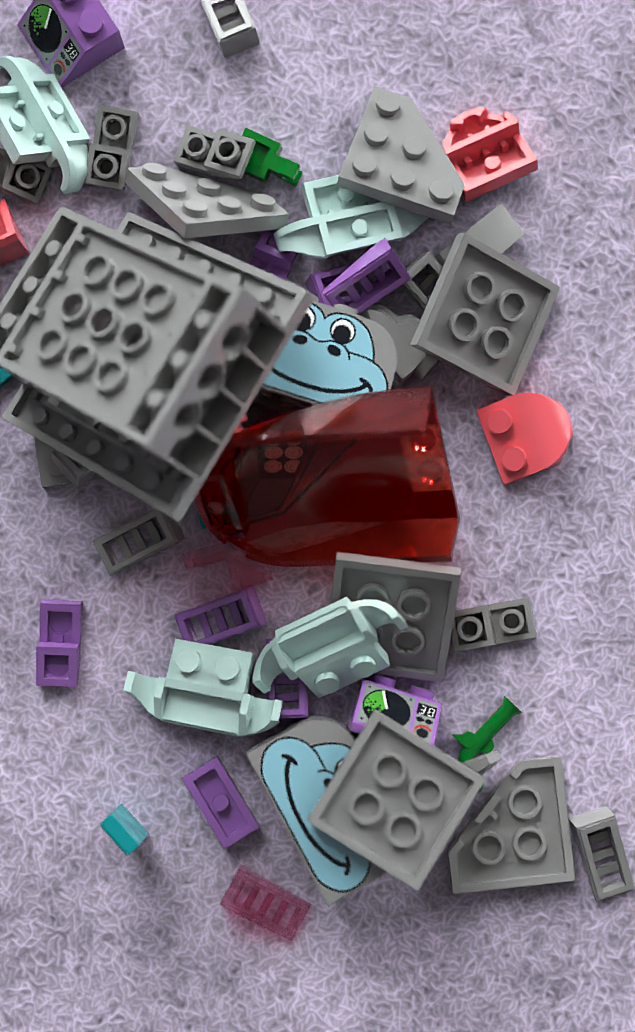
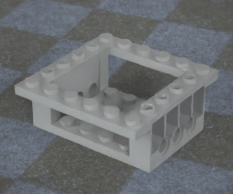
(180, 391)

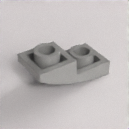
(111, 147)
(214, 153)
(23, 180)
(494, 229)
(493, 624)

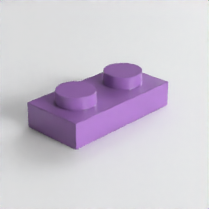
(221, 802)

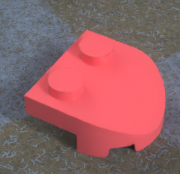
(487, 151)
(526, 434)

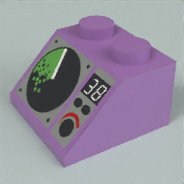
(70, 36)
(410, 709)

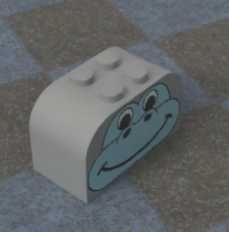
(329, 359)
(295, 772)

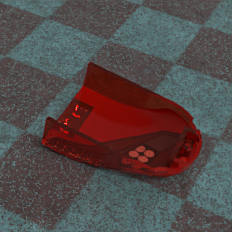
(334, 479)

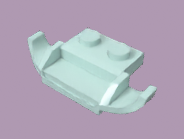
(41, 123)
(343, 222)
(329, 646)
(206, 691)

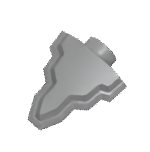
(402, 329)

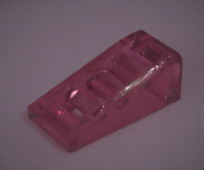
(273, 890)

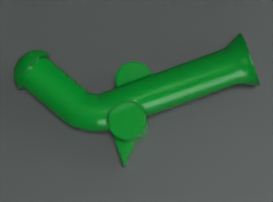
(482, 738)

